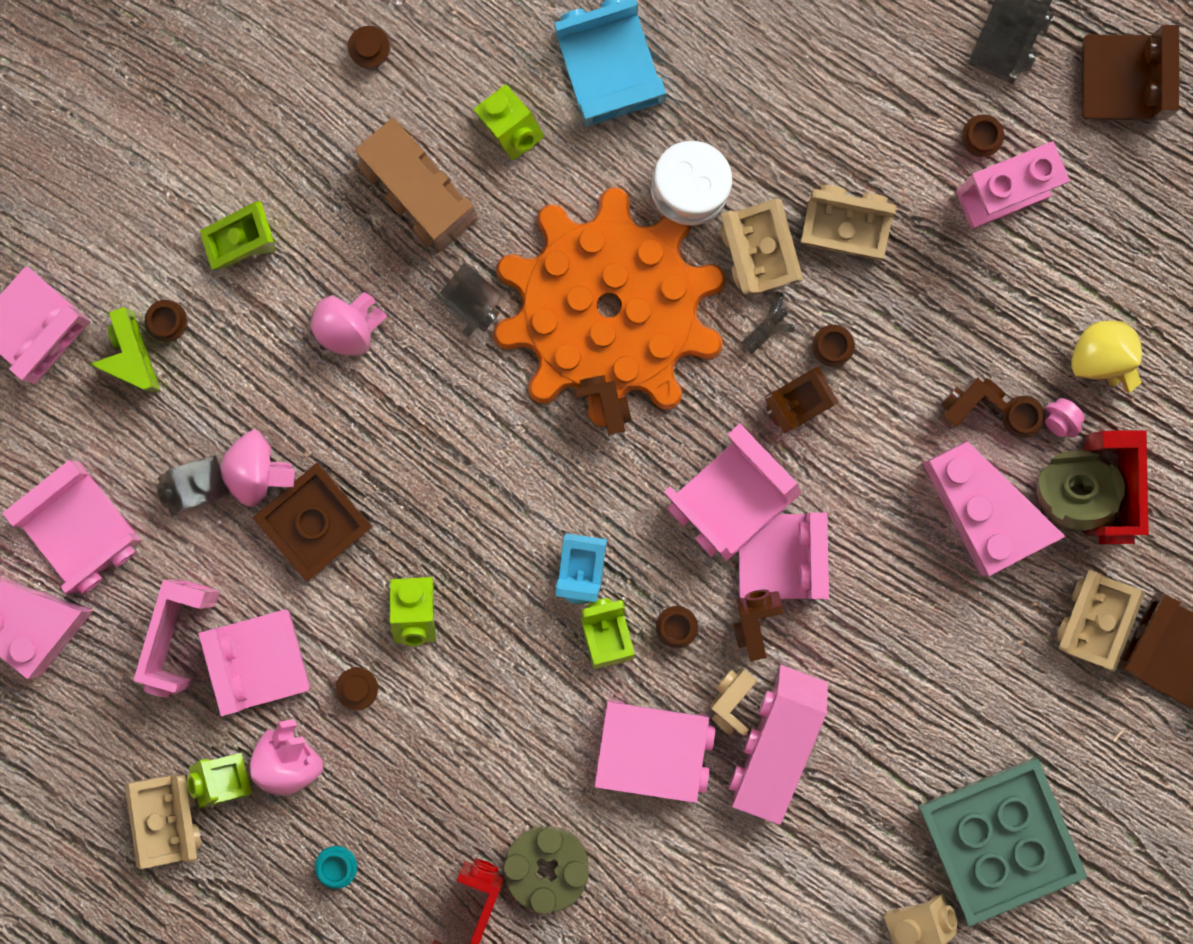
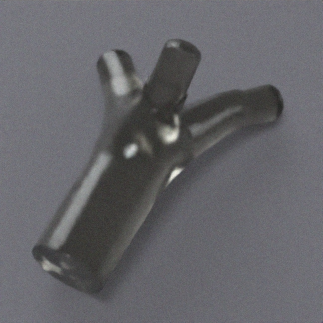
(769, 326)

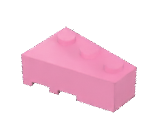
(988, 510)
(35, 627)
(780, 745)

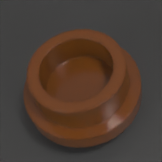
(369, 47)
(982, 135)
(166, 320)
(833, 345)
(1023, 417)
(676, 626)
(357, 688)

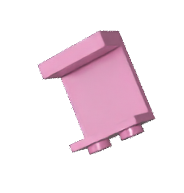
(1012, 185)
(733, 496)
(74, 526)
(162, 624)
(654, 752)

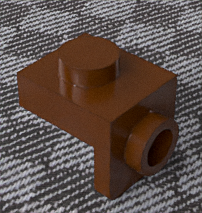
(800, 400)
(961, 402)
(615, 409)
(755, 606)

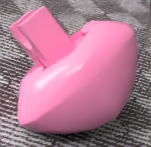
(343, 326)
(249, 472)
(283, 762)

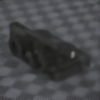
(1008, 37)

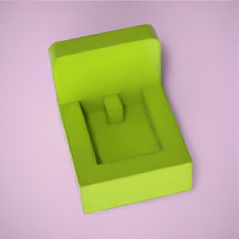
(509, 122)
(412, 610)
(606, 633)
(218, 780)

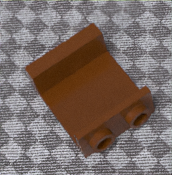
(1163, 649)

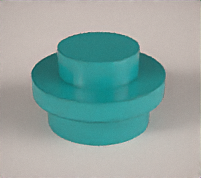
(336, 867)

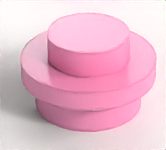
(1064, 418)

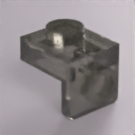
(471, 299)
(191, 485)

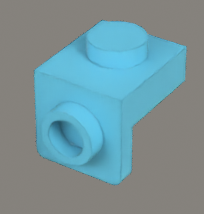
(581, 568)

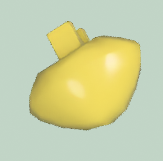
(1109, 352)

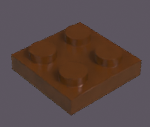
(312, 522)

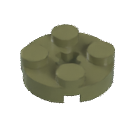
(1080, 511)
(542, 893)

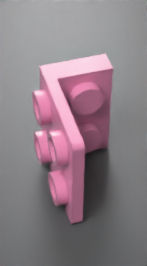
(35, 325)
(788, 558)
(254, 661)

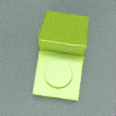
(238, 236)
(134, 362)

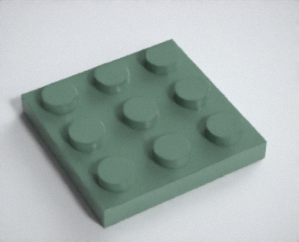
(1002, 841)

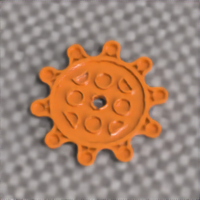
(615, 259)

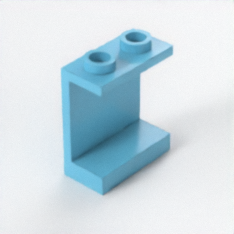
(608, 61)

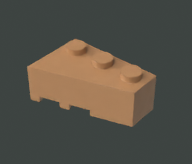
(415, 185)

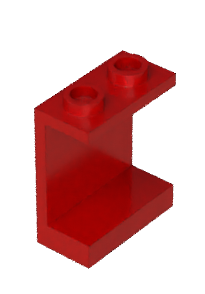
(1133, 466)
(484, 877)

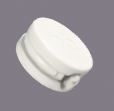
(691, 183)

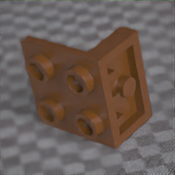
(1131, 75)

